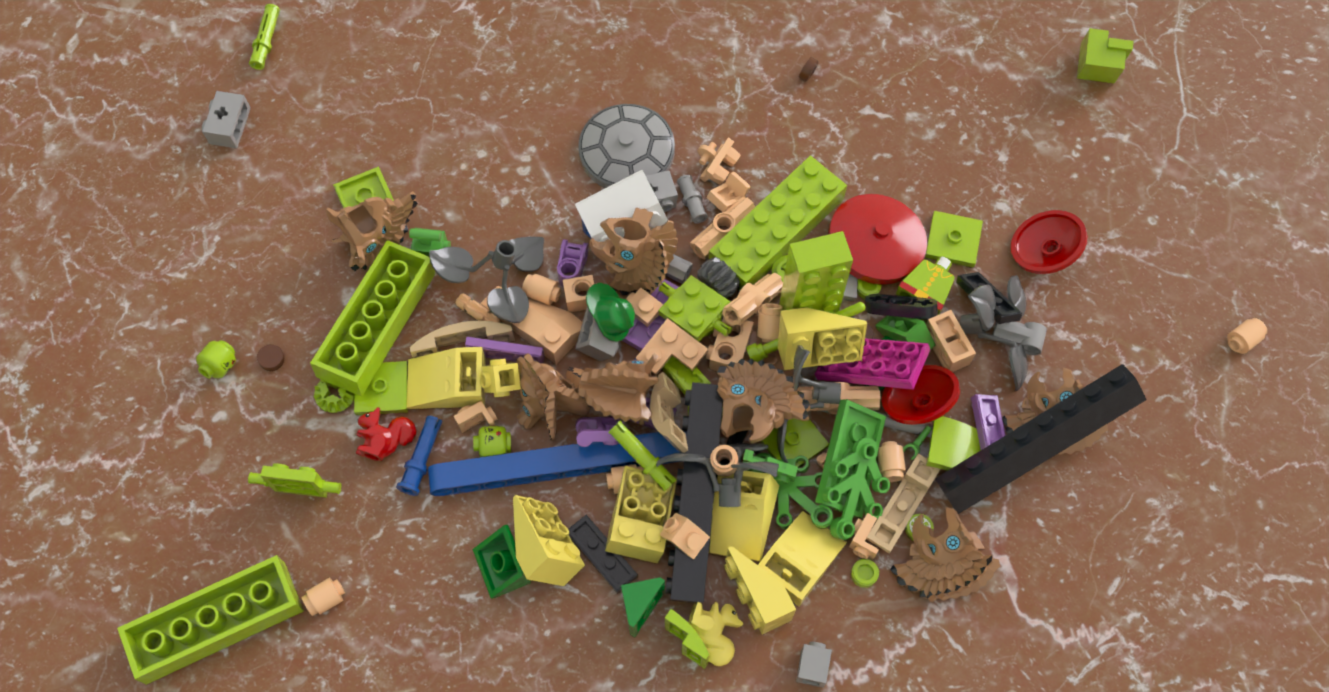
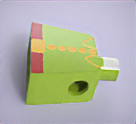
(929, 281)

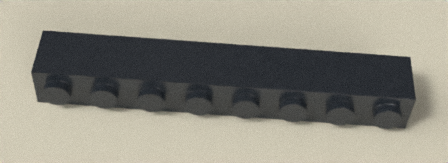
(1041, 438)
(696, 490)

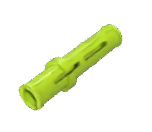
(261, 45)
(642, 456)

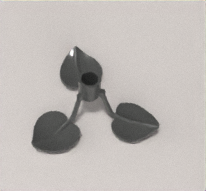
(506, 303)
(983, 320)
(822, 392)
(730, 488)

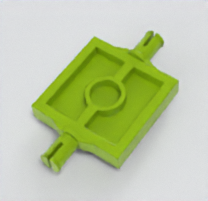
(694, 308)
(294, 481)

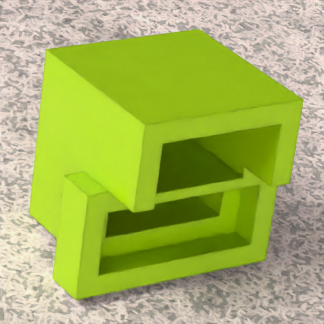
(1102, 57)

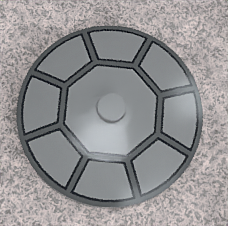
(624, 142)

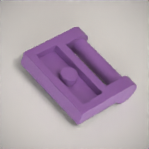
(595, 430)

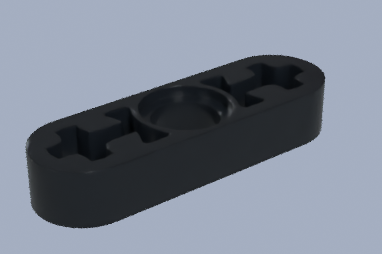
(901, 306)

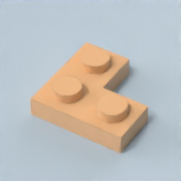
(675, 342)

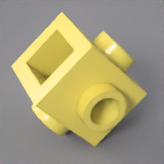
(500, 377)

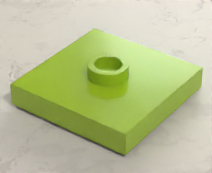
(954, 238)
(385, 390)
(800, 439)

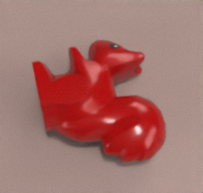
(381, 440)

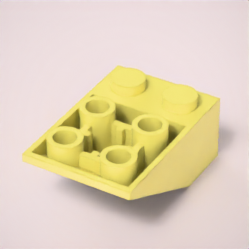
(826, 335)
(446, 379)
(639, 517)
(746, 525)
(544, 543)
(801, 557)
(764, 594)

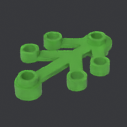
(856, 485)
(791, 489)

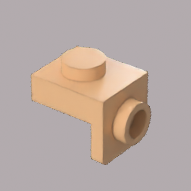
(729, 193)
(645, 306)
(472, 415)
(684, 535)
(860, 547)

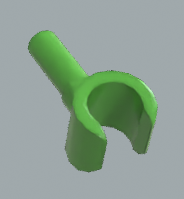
(917, 442)

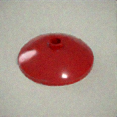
(1045, 233)
(928, 401)

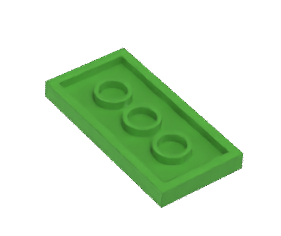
(850, 425)

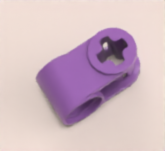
(571, 259)

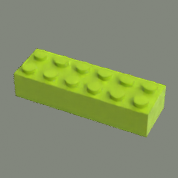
(779, 220)
(816, 273)
(373, 318)
(210, 620)

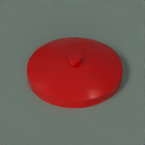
(882, 237)

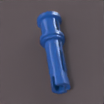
(416, 466)

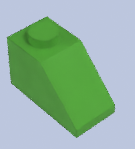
(905, 330)

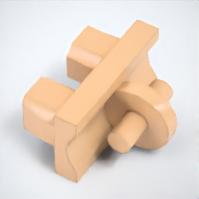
(724, 153)

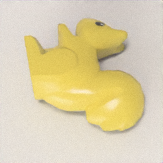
(710, 626)

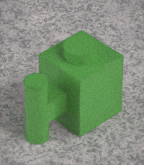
(427, 240)

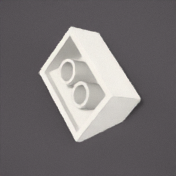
(619, 202)

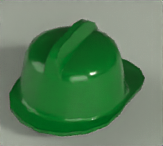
(610, 311)

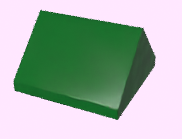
(499, 564)
(640, 601)

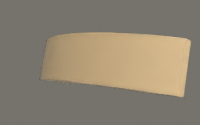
(458, 332)
(663, 400)
(903, 504)

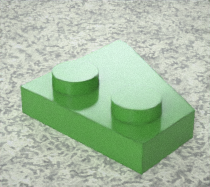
(785, 472)

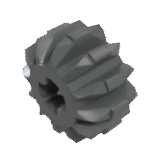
(718, 277)

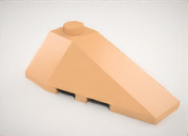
(547, 328)

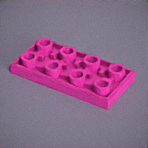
(882, 364)

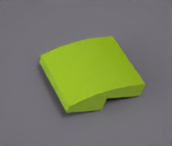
(951, 443)
(692, 644)

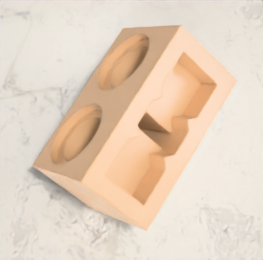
(950, 341)
(733, 346)

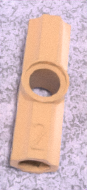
(713, 234)
(752, 298)
(863, 395)

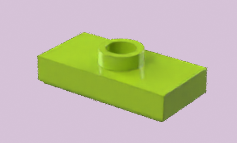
(682, 375)

